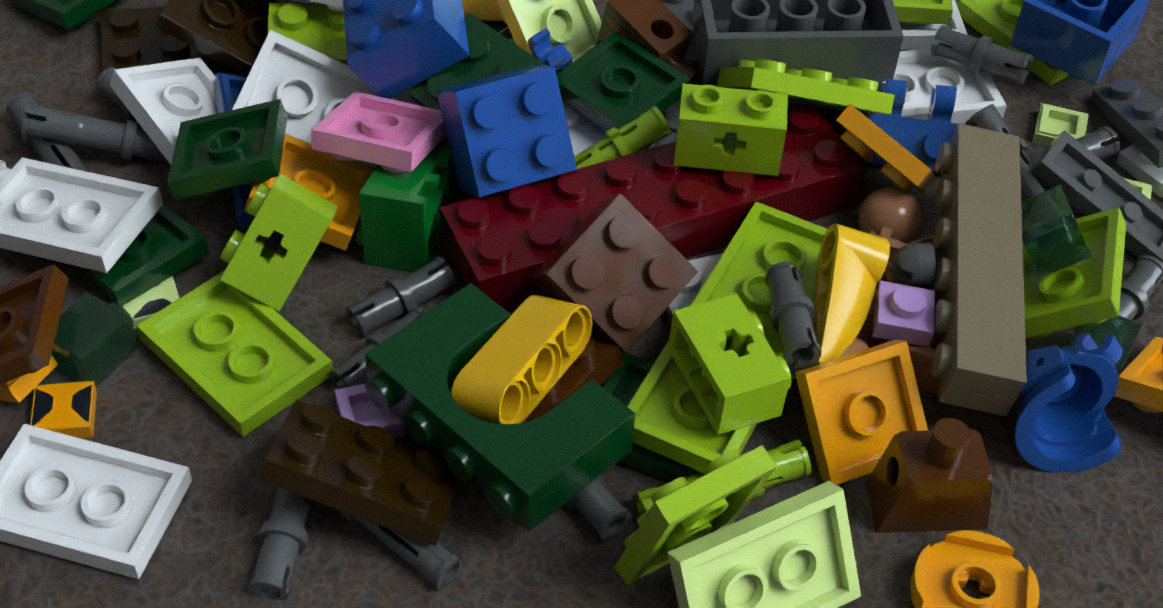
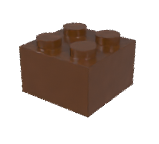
(616, 270)

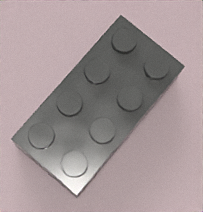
(824, 35)

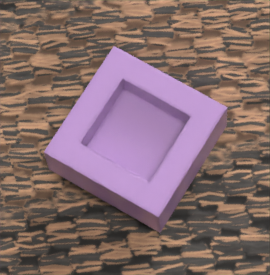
(904, 313)
(357, 406)

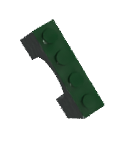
(520, 466)

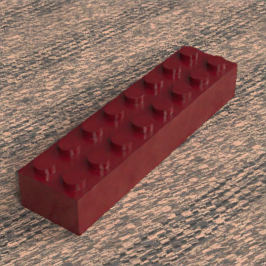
(511, 233)

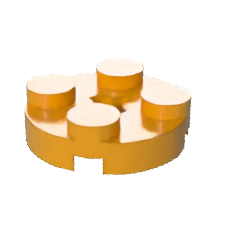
(975, 557)

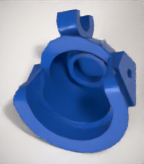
(1063, 405)

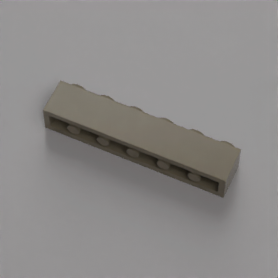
(979, 272)

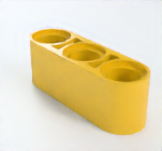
(523, 360)

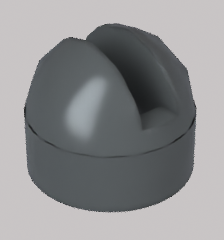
(915, 265)

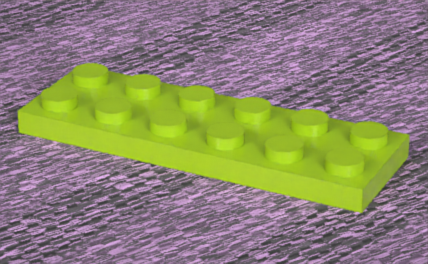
(665, 407)

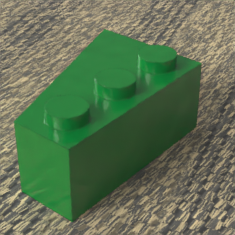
(403, 211)

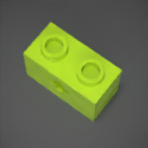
(731, 129)
(271, 272)
(729, 363)

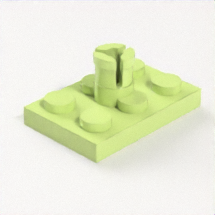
(568, 21)
(773, 559)

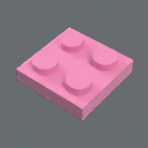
(379, 132)

